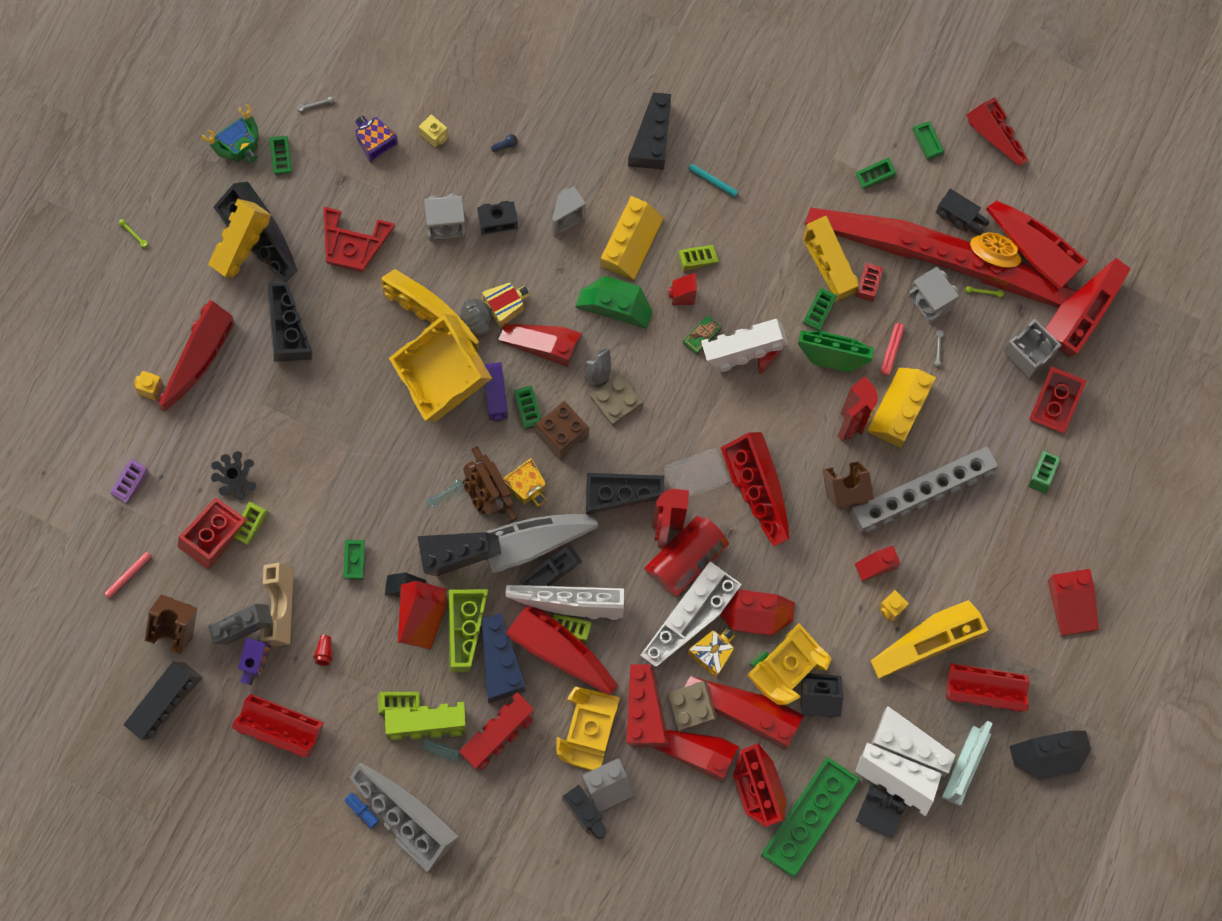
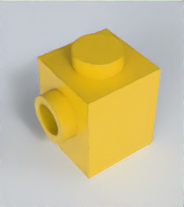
(148, 385)
(893, 606)

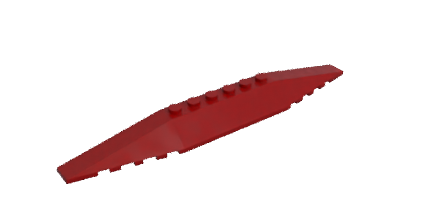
(943, 250)

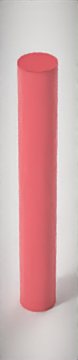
(127, 575)

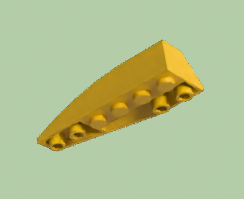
(419, 300)
(932, 637)

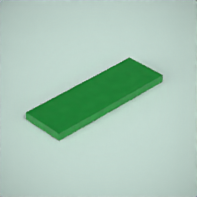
(810, 817)

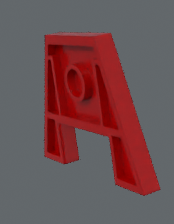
(351, 248)

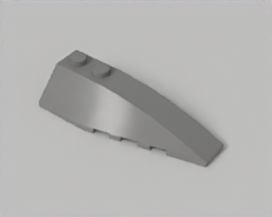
(413, 824)

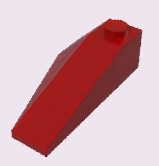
(990, 123)
(543, 341)
(702, 752)

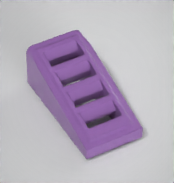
(124, 478)

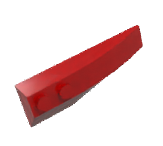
(754, 712)

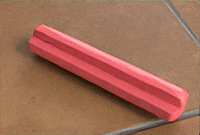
(892, 349)

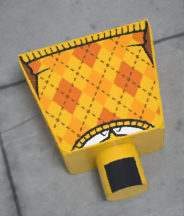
(526, 483)

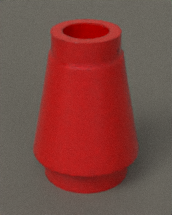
(323, 652)

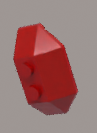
(758, 612)
(759, 786)

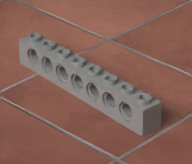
(982, 459)

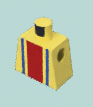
(505, 302)

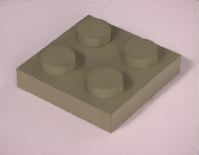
(616, 399)
(692, 706)

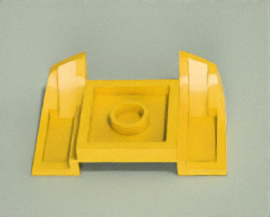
(788, 666)
(588, 729)

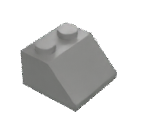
(568, 211)
(607, 785)

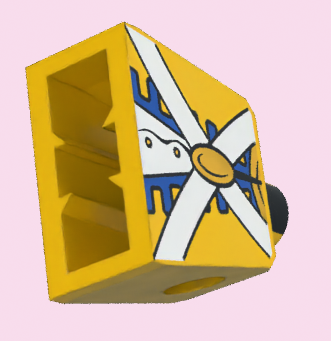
(713, 651)

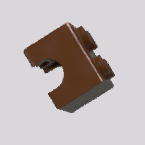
(561, 429)
(851, 489)
(171, 621)

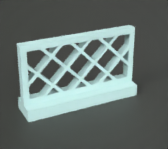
(967, 764)

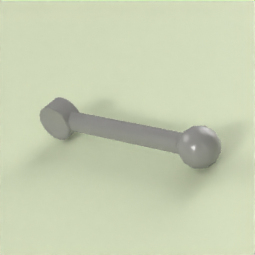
(301, 108)
(939, 335)

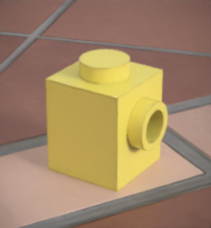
(433, 131)

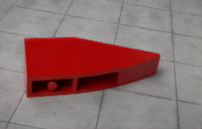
(1039, 244)
(1085, 308)

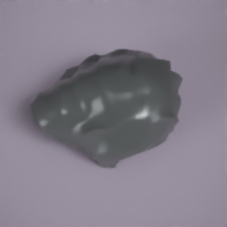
(476, 316)
(599, 368)

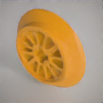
(996, 249)

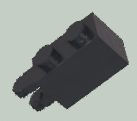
(961, 212)
(584, 811)

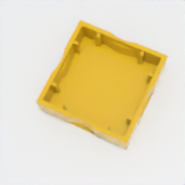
(440, 368)

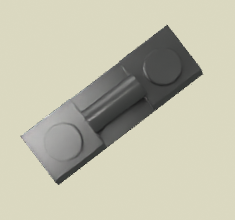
(240, 624)

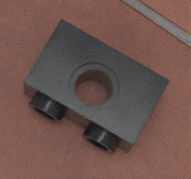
(489, 224)

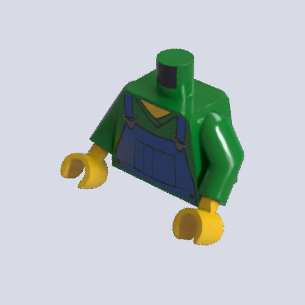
(237, 139)

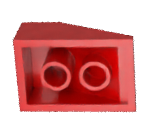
(1058, 399)
(211, 533)
(1074, 601)
(420, 613)

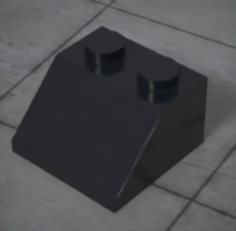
(821, 695)

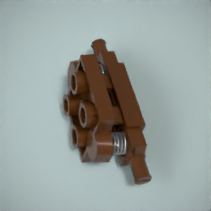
(487, 487)

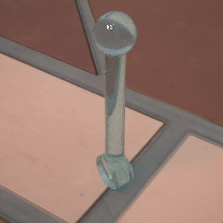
(431, 501)

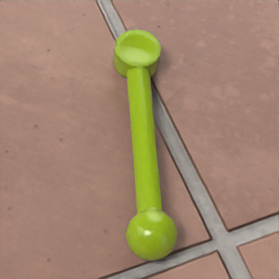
(143, 243)
(999, 293)

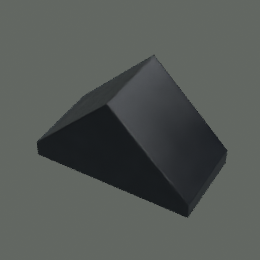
(394, 582)

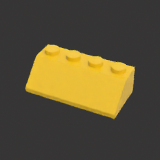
(631, 239)
(901, 405)

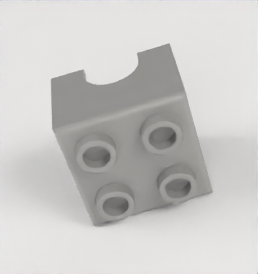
(444, 217)
(933, 294)
(1032, 348)

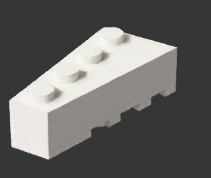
(745, 345)
(908, 741)
(900, 776)

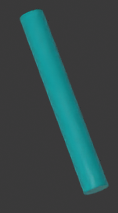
(713, 180)

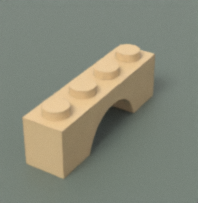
(279, 583)

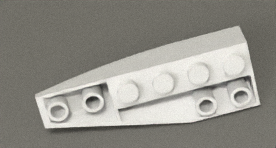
(693, 613)

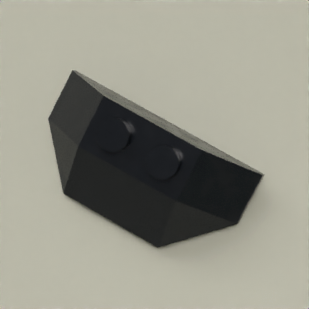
(1052, 754)

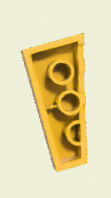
(239, 238)
(830, 258)

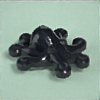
(233, 474)

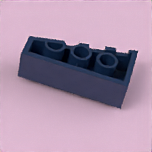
(501, 665)

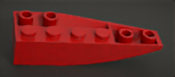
(200, 351)
(559, 647)

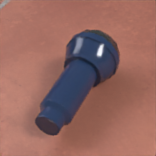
(510, 141)

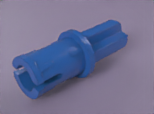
(361, 810)

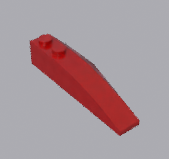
(757, 479)

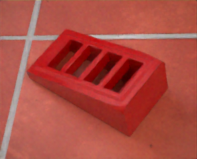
(866, 294)

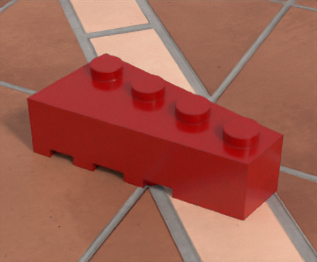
(645, 711)
(498, 733)

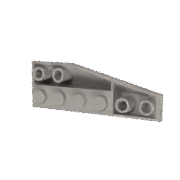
(536, 536)

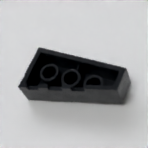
(651, 139)
(287, 332)
(620, 490)
(454, 551)
(162, 700)

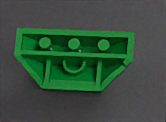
(616, 300)
(834, 350)

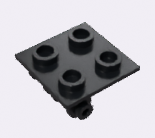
(881, 811)

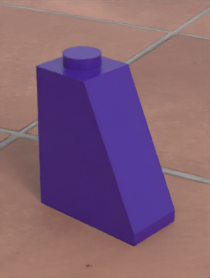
(495, 393)

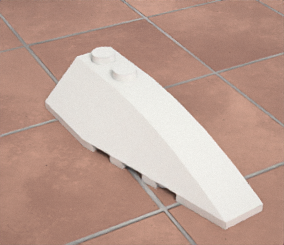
(571, 600)

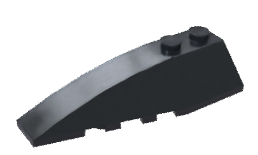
(271, 245)

